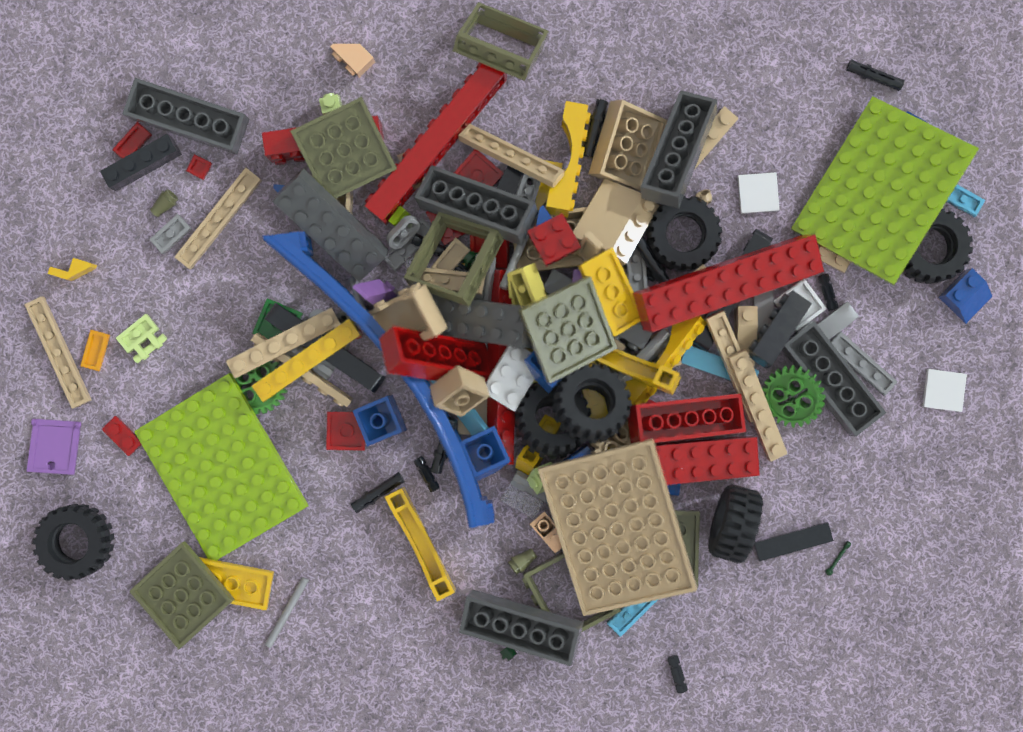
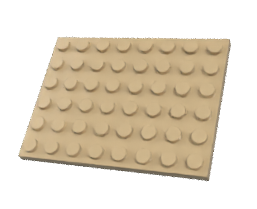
(618, 528)

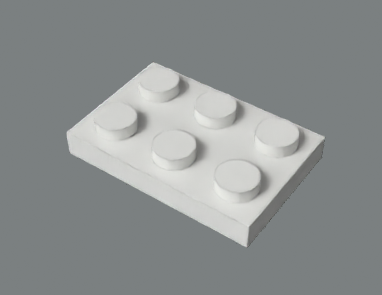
(510, 378)

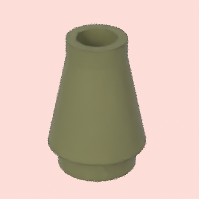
(164, 202)
(521, 561)

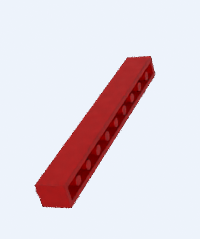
(498, 414)

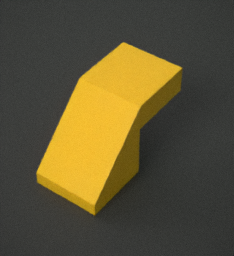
(77, 269)

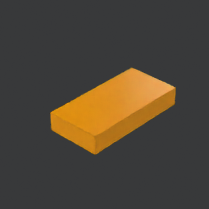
(95, 350)

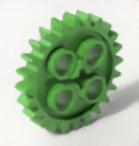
(255, 375)
(802, 410)

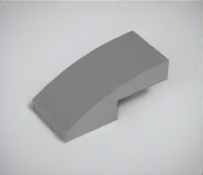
(838, 320)

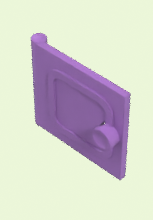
(54, 443)

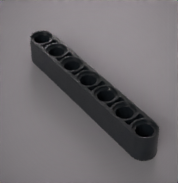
(758, 241)
(341, 359)

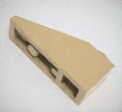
(746, 326)

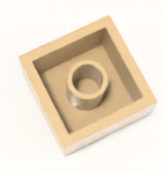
(459, 391)

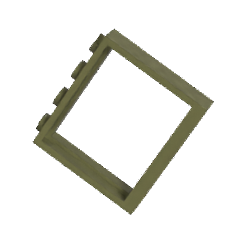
(493, 55)
(479, 269)
(538, 599)

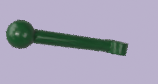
(829, 571)

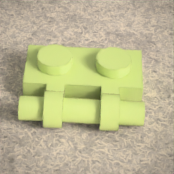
(138, 333)

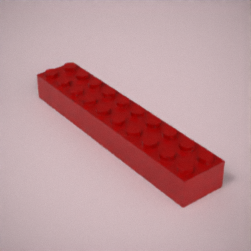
(435, 142)
(728, 282)

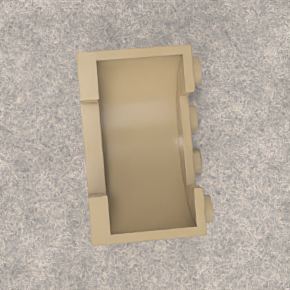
(411, 310)

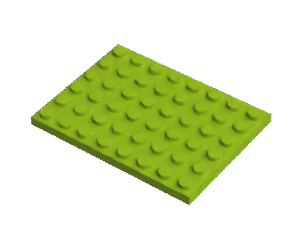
(884, 189)
(221, 468)

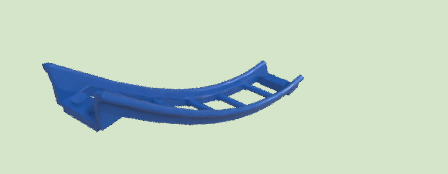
(297, 250)

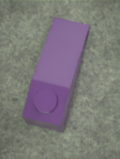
(375, 291)

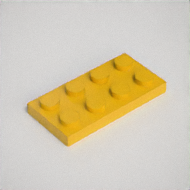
(613, 290)
(246, 584)

